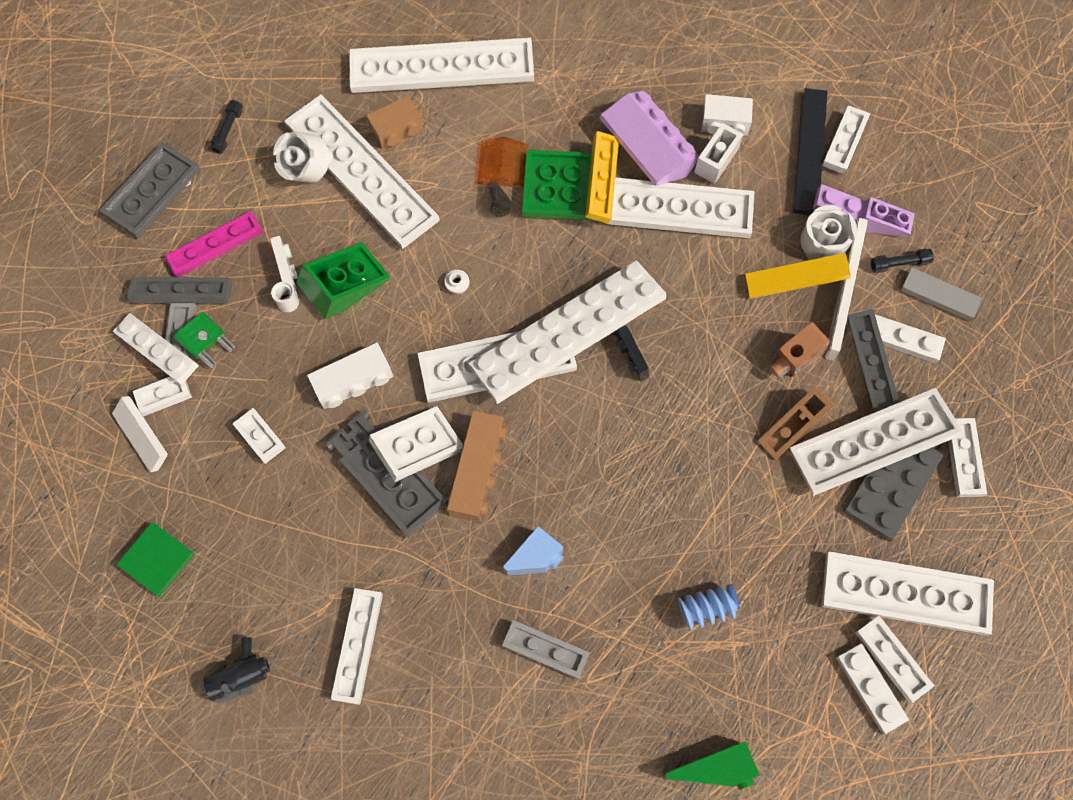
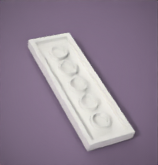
(683, 208)
(448, 371)
(875, 441)
(908, 593)

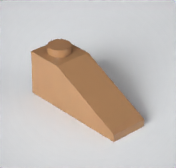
(797, 422)

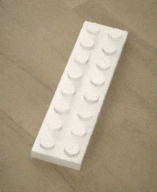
(441, 65)
(366, 173)
(567, 331)

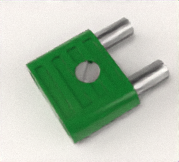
(201, 336)

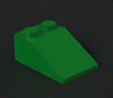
(341, 279)

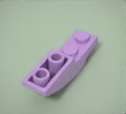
(881, 216)

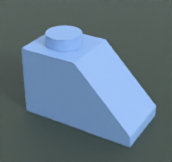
(535, 555)

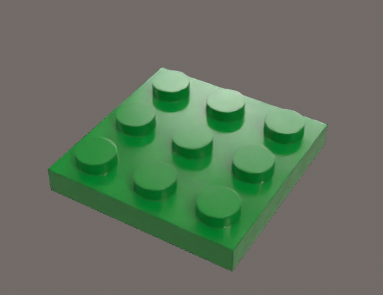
(556, 184)

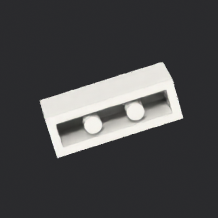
(350, 376)

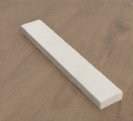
(845, 293)

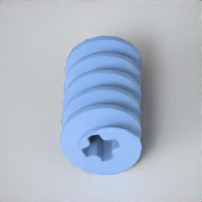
(709, 606)

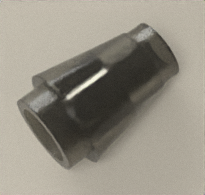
(498, 201)

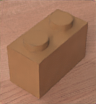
(395, 122)

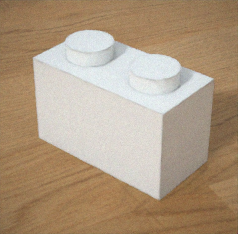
(728, 110)
(718, 153)

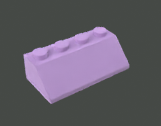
(650, 138)

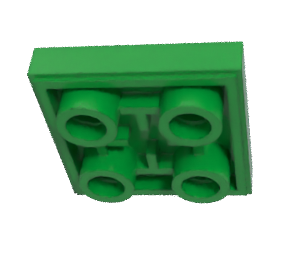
(155, 559)

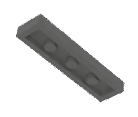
(179, 290)
(873, 360)

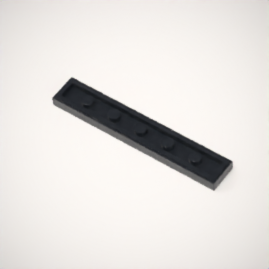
(810, 150)

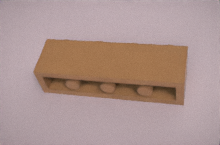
(476, 467)

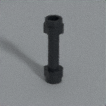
(218, 143)
(921, 257)

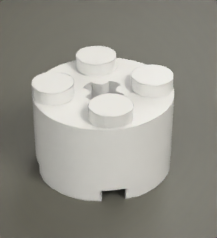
(301, 157)
(827, 232)

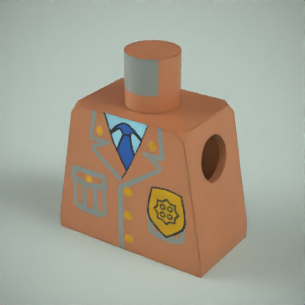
(807, 346)

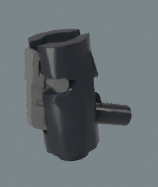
(238, 678)

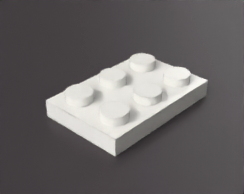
(415, 443)

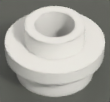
(457, 288)

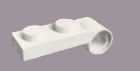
(288, 276)

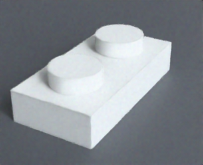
(160, 395)
(259, 435)

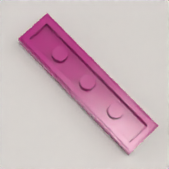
(213, 244)

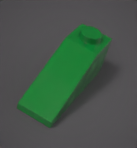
(724, 768)

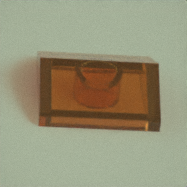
(502, 162)

